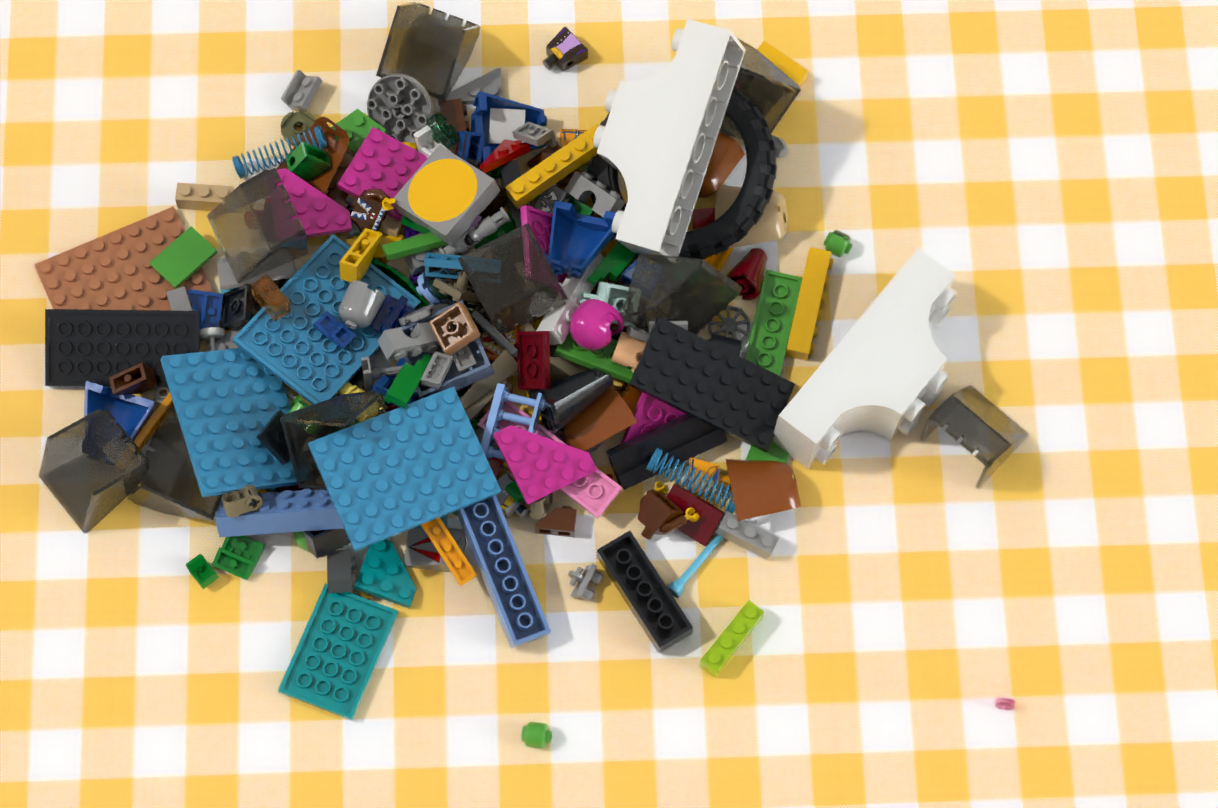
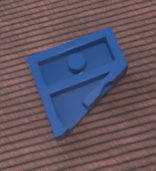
(209, 305)

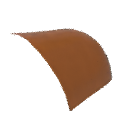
(335, 149)
(722, 162)
(598, 421)
(762, 487)

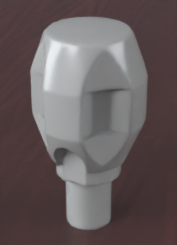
(780, 146)

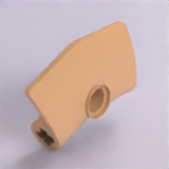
(628, 351)

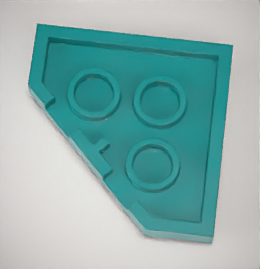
(385, 575)

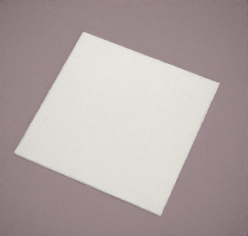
(503, 123)

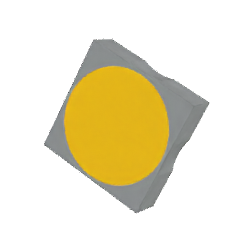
(446, 195)

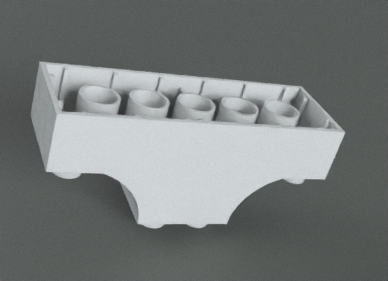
(665, 135)
(878, 370)

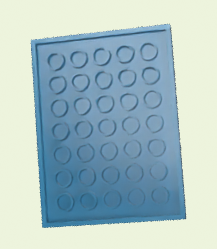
(295, 348)
(221, 409)
(404, 468)

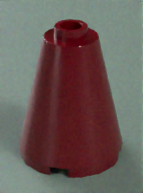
(749, 273)

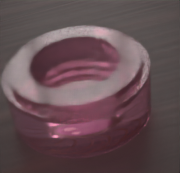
(1005, 703)

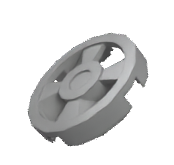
(417, 315)

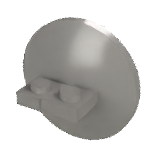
(400, 106)

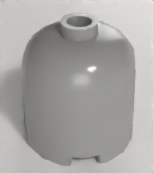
(360, 305)

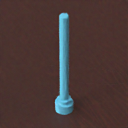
(676, 587)

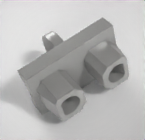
(581, 589)

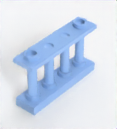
(497, 414)

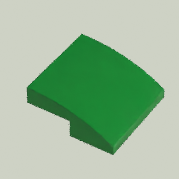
(239, 556)

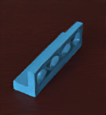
(444, 262)

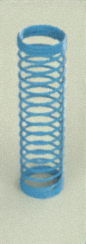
(239, 166)
(654, 461)

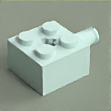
(612, 295)

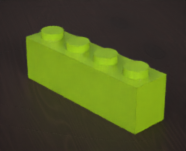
(731, 638)

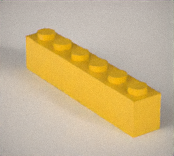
(552, 169)
(808, 304)

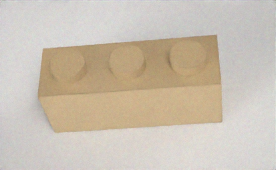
(200, 196)

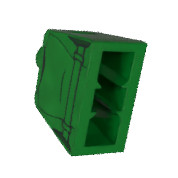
(308, 161)

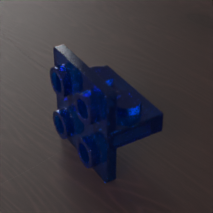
(390, 312)

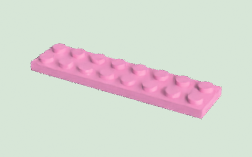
(591, 492)

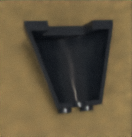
(571, 396)

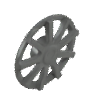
(729, 324)

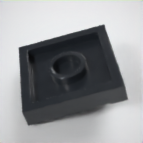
(237, 307)
(274, 438)

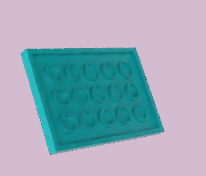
(338, 652)

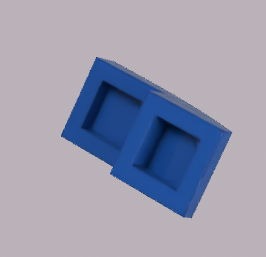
(333, 330)

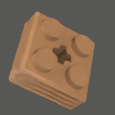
(444, 325)

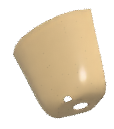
(770, 225)

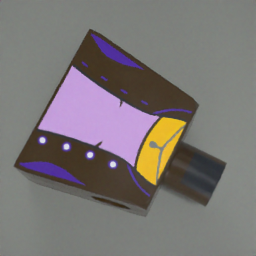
(565, 51)

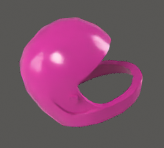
(592, 324)

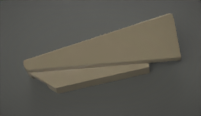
(483, 391)

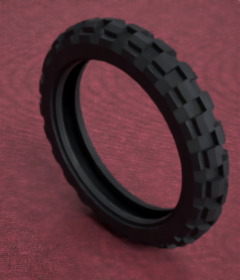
(752, 197)

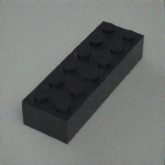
(644, 591)

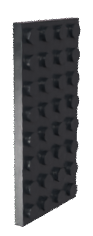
(101, 343)
(711, 384)

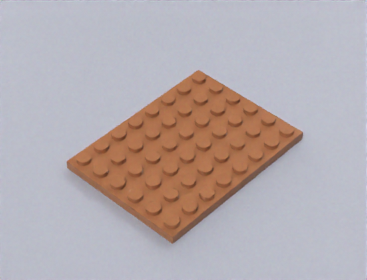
(116, 269)

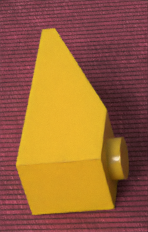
(359, 256)

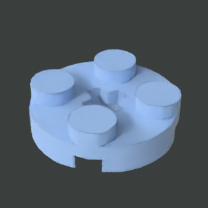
(425, 290)

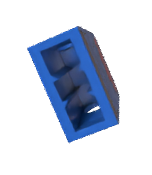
(469, 145)

